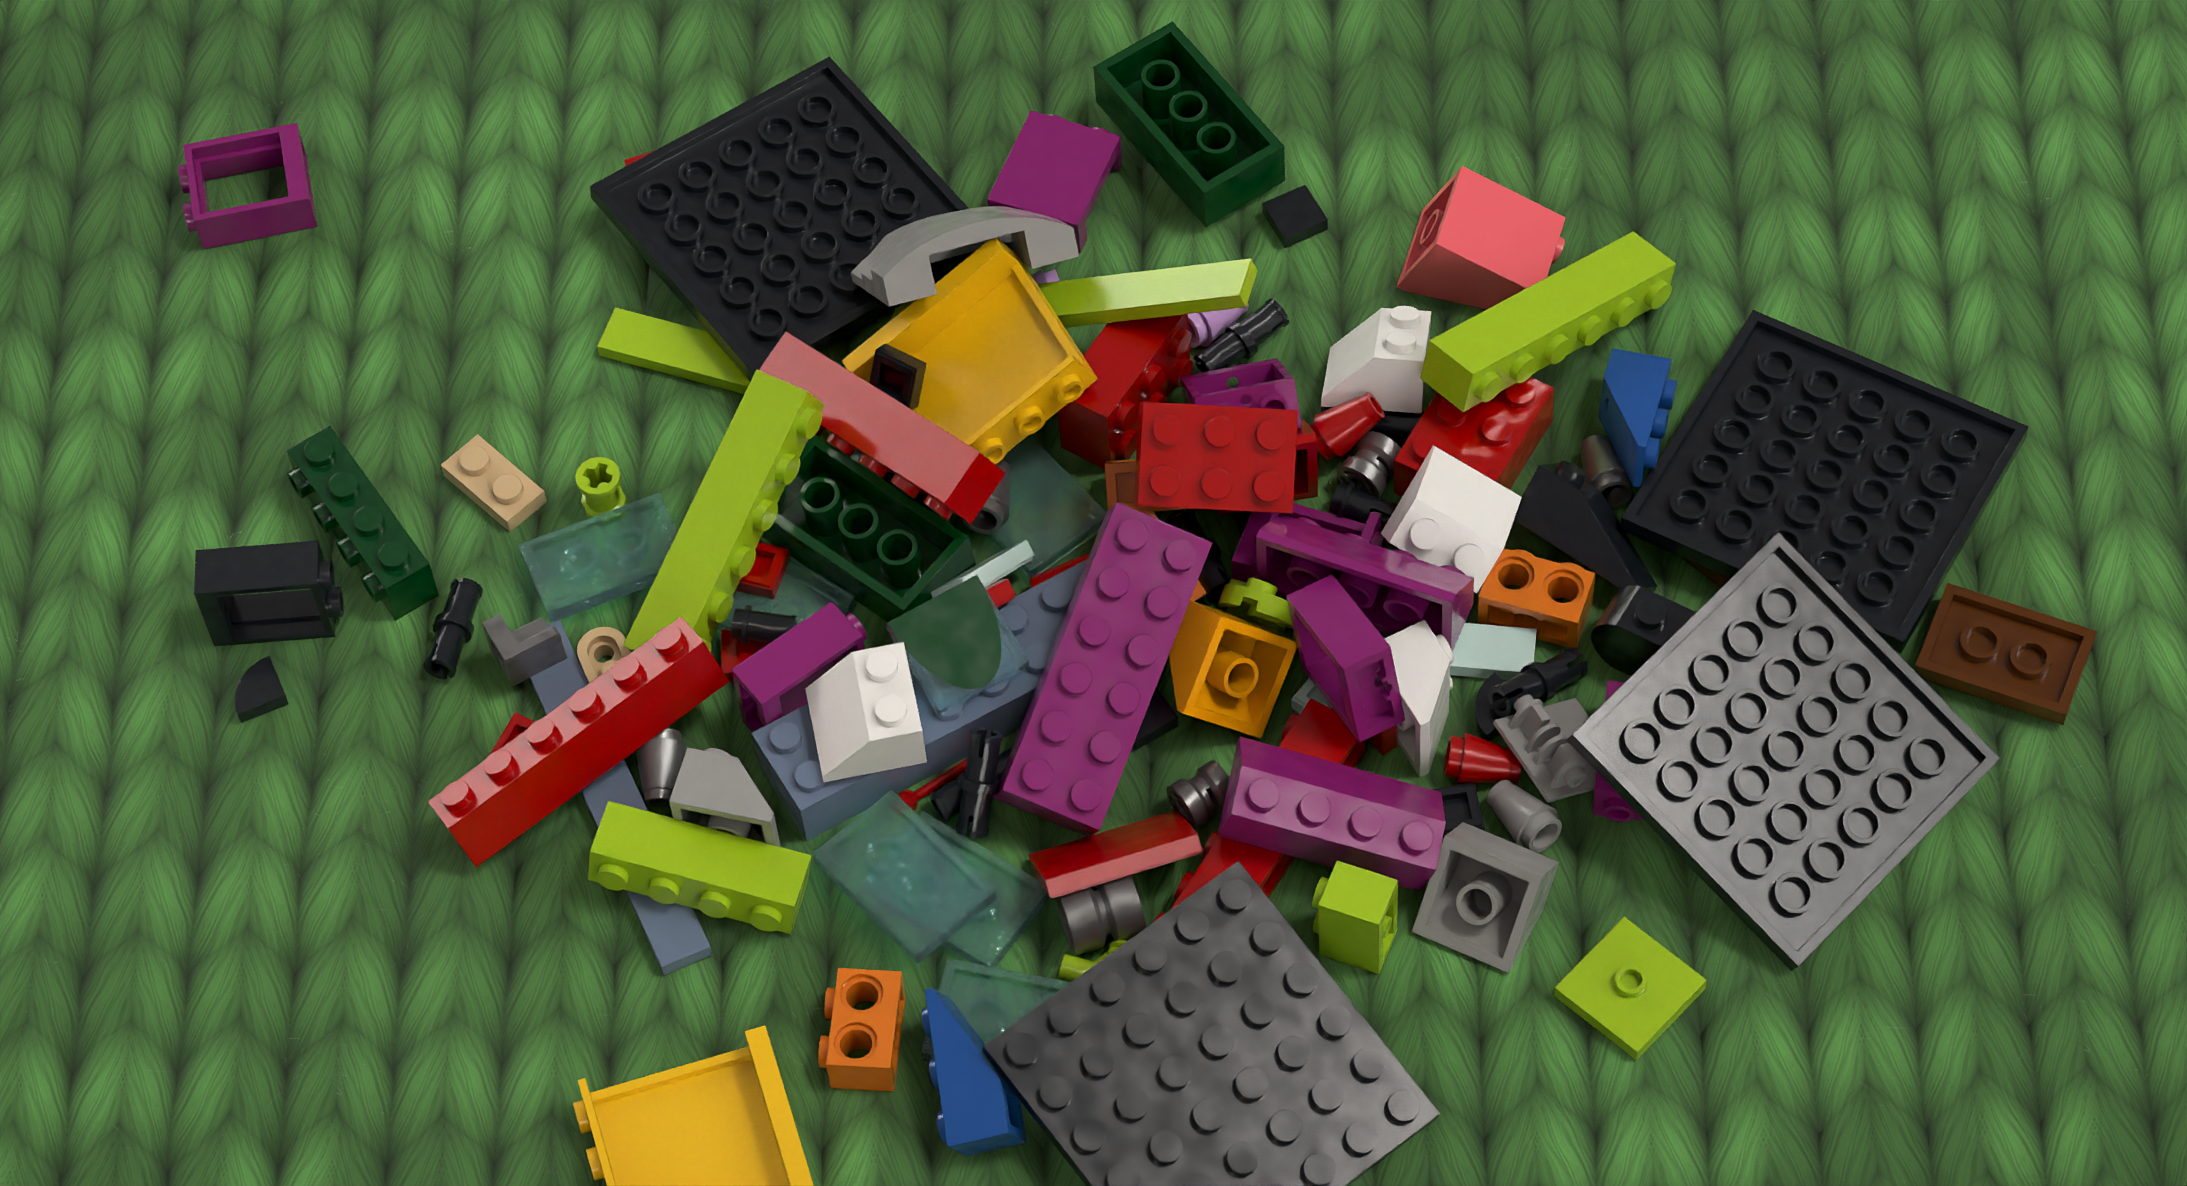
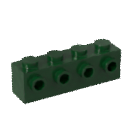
(362, 523)

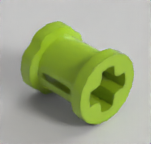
(600, 486)

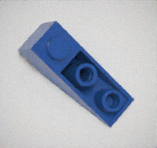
(1636, 408)
(976, 1102)

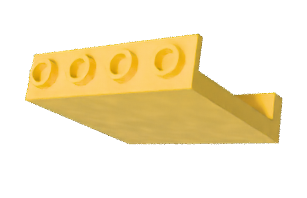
(990, 352)
(697, 1124)

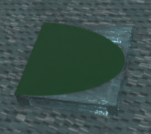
(958, 644)

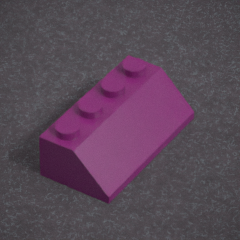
(1385, 584)
(1332, 813)

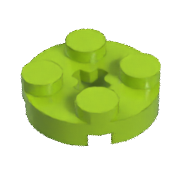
(1256, 603)

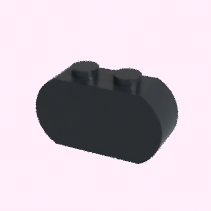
(1636, 627)

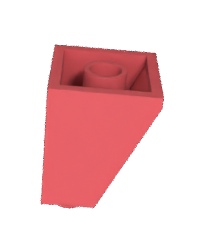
(1480, 243)

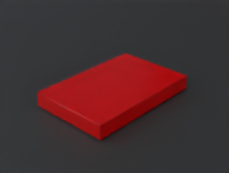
(1115, 853)

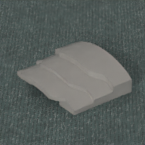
(901, 262)

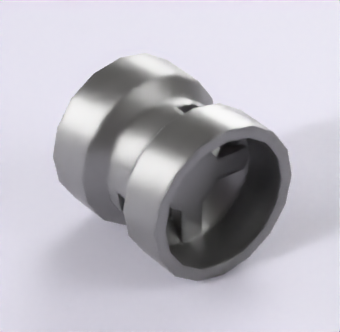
(1371, 464)
(1200, 795)

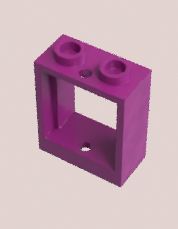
(241, 155)
(1259, 386)
(1345, 658)
(776, 676)

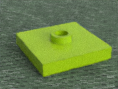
(1630, 988)

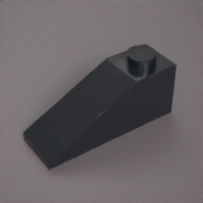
(1581, 523)

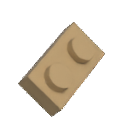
(493, 483)

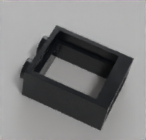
(269, 615)

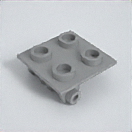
(1539, 742)

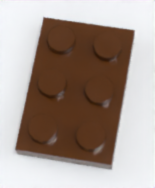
(2005, 653)

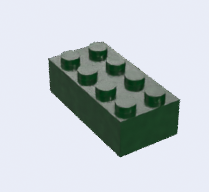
(1189, 124)
(866, 533)

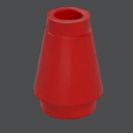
(1345, 425)
(1479, 761)

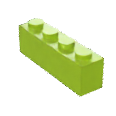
(699, 868)

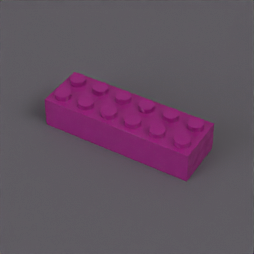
(1102, 670)

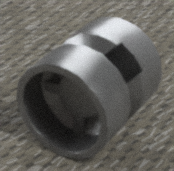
(1100, 912)

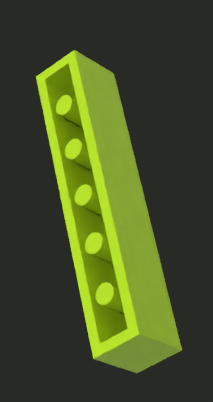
(1547, 321)
(730, 510)

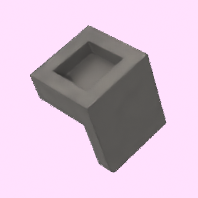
(525, 649)

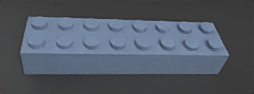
(789, 750)

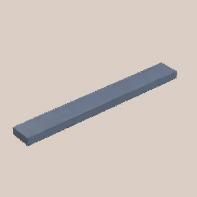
(669, 928)

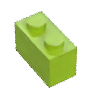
(1356, 916)

